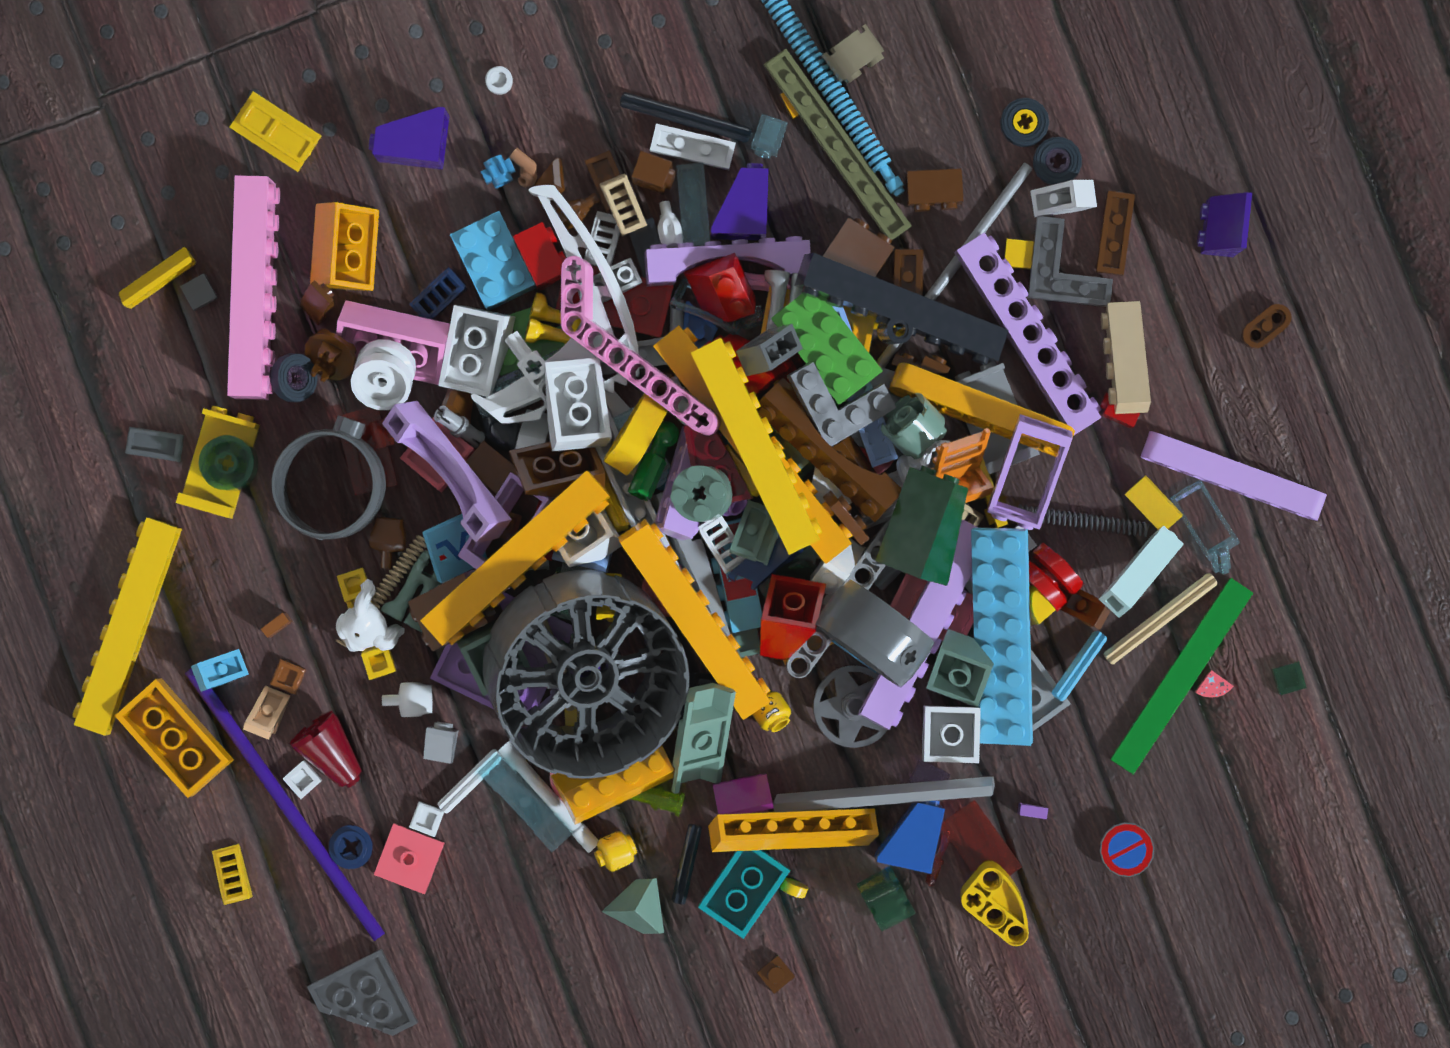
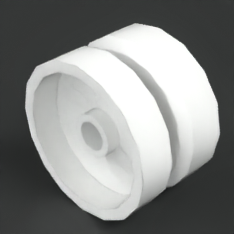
(383, 374)

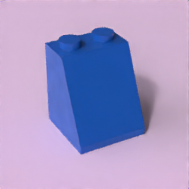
(913, 838)

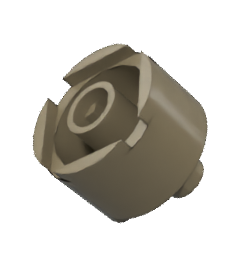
(854, 53)

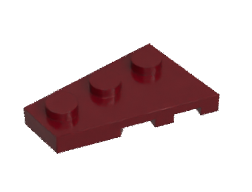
(712, 451)

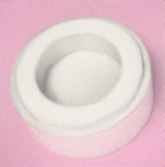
(499, 80)

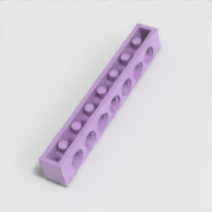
(969, 257)

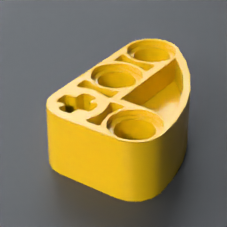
(635, 435)
(999, 895)

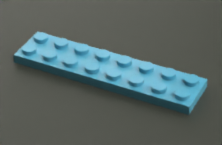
(1003, 632)

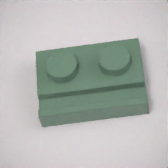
(755, 534)

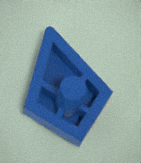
(701, 328)

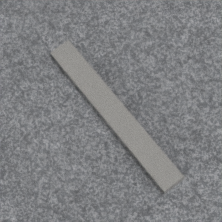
(884, 794)

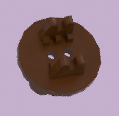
(331, 355)

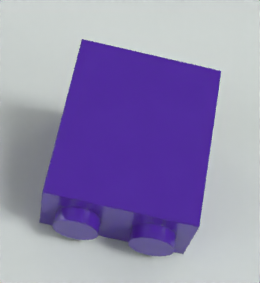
(413, 140)
(745, 207)

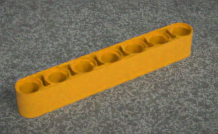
(970, 405)

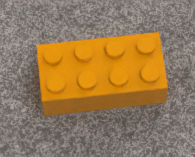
(174, 737)

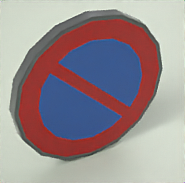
(1126, 849)

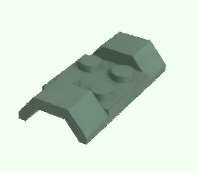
(703, 734)

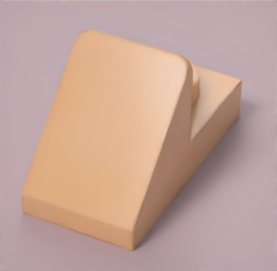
(267, 713)

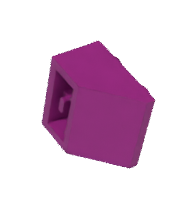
(743, 795)

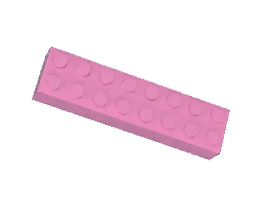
(252, 288)

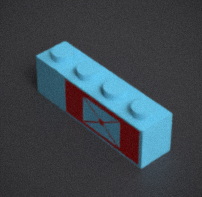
(741, 602)

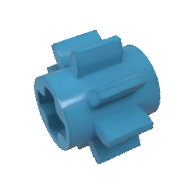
(498, 171)

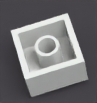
(951, 734)

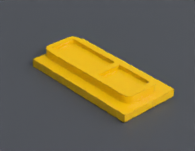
(275, 131)

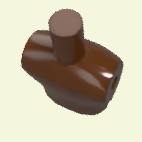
(388, 536)

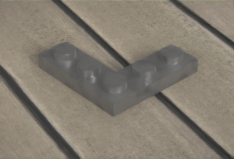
(1048, 283)
(820, 408)

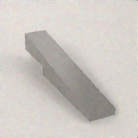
(694, 558)

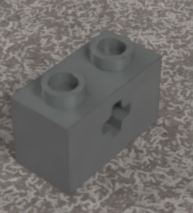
(769, 349)

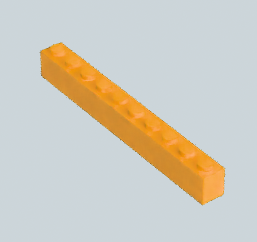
(676, 352)

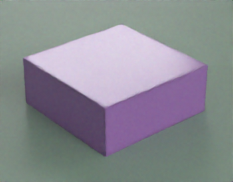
(1032, 810)

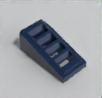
(439, 281)

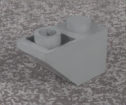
(440, 742)

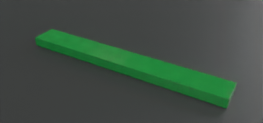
(1181, 675)

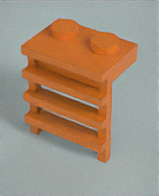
(963, 461)

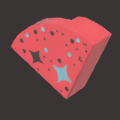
(1213, 686)

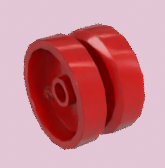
(1053, 573)

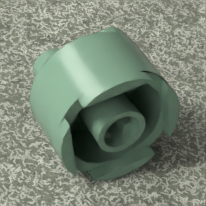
(914, 425)
(685, 493)

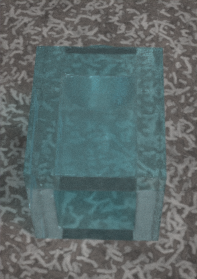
(768, 136)

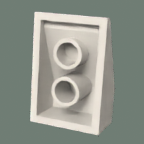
(475, 349)
(576, 404)

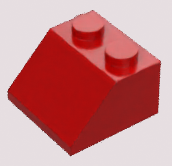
(540, 255)
(722, 288)

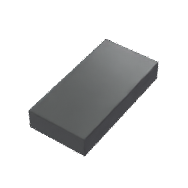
(154, 444)

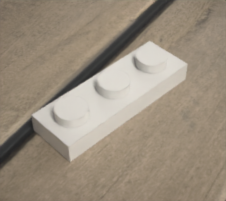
(692, 146)

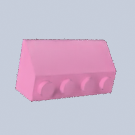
(420, 335)

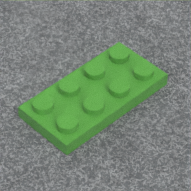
(830, 345)

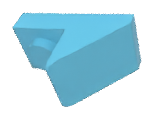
(219, 670)

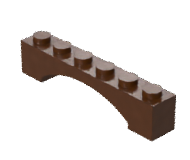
(868, 490)

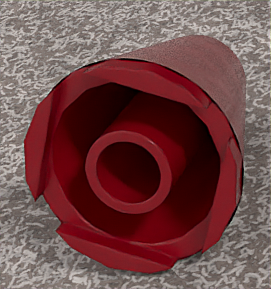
(328, 750)

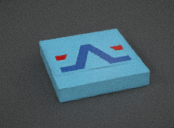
(444, 545)

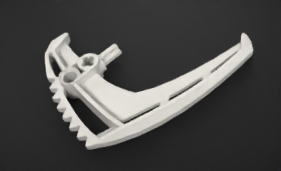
(531, 386)

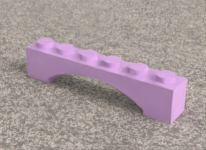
(666, 264)
(481, 512)

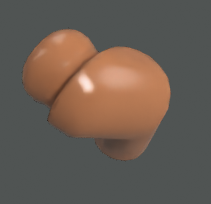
(527, 166)

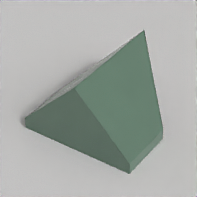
(638, 907)

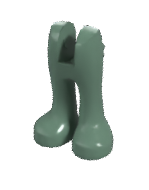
(417, 576)

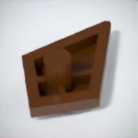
(553, 176)
(459, 403)

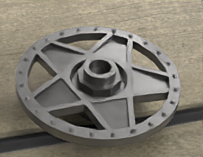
(845, 707)

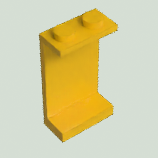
(197, 491)

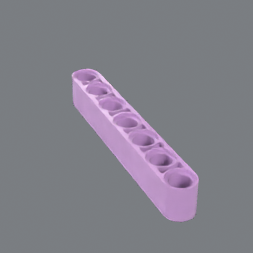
(1233, 476)

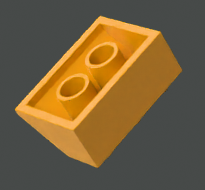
(344, 246)

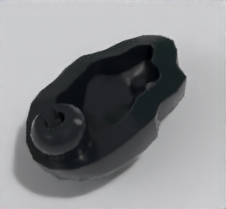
(500, 435)

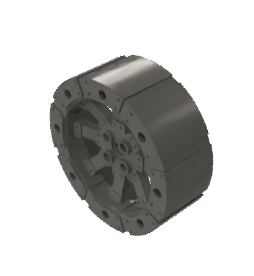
(611, 742)

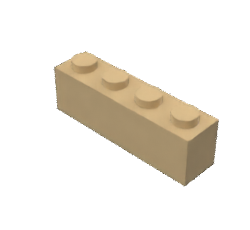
(1127, 357)

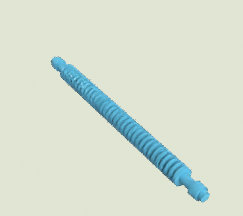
(796, 35)

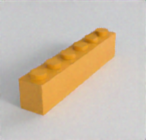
(793, 830)

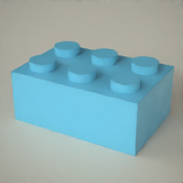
(493, 261)

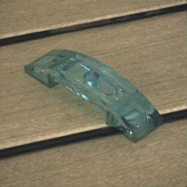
(525, 802)

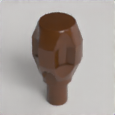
(580, 208)

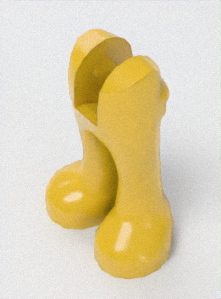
(542, 311)

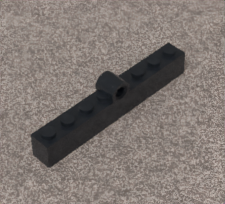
(900, 308)

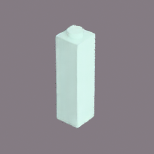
(1141, 571)

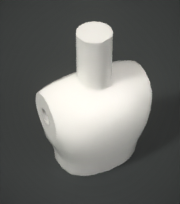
(413, 699)

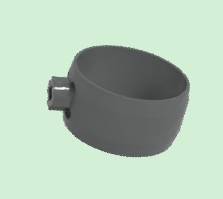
(351, 431)
(874, 632)

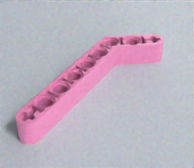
(611, 345)

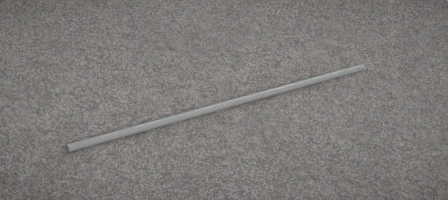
(955, 264)

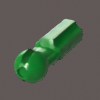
(653, 463)

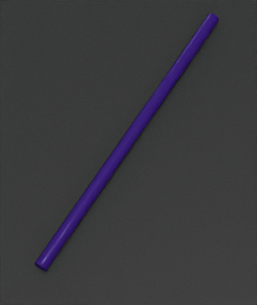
(289, 809)

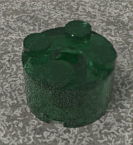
(221, 449)
(886, 898)

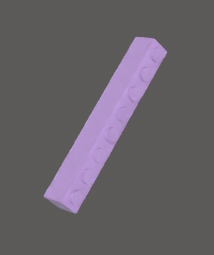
(930, 615)

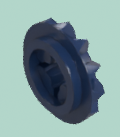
(337, 846)

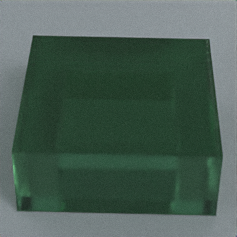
(1288, 678)

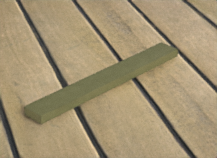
(837, 145)

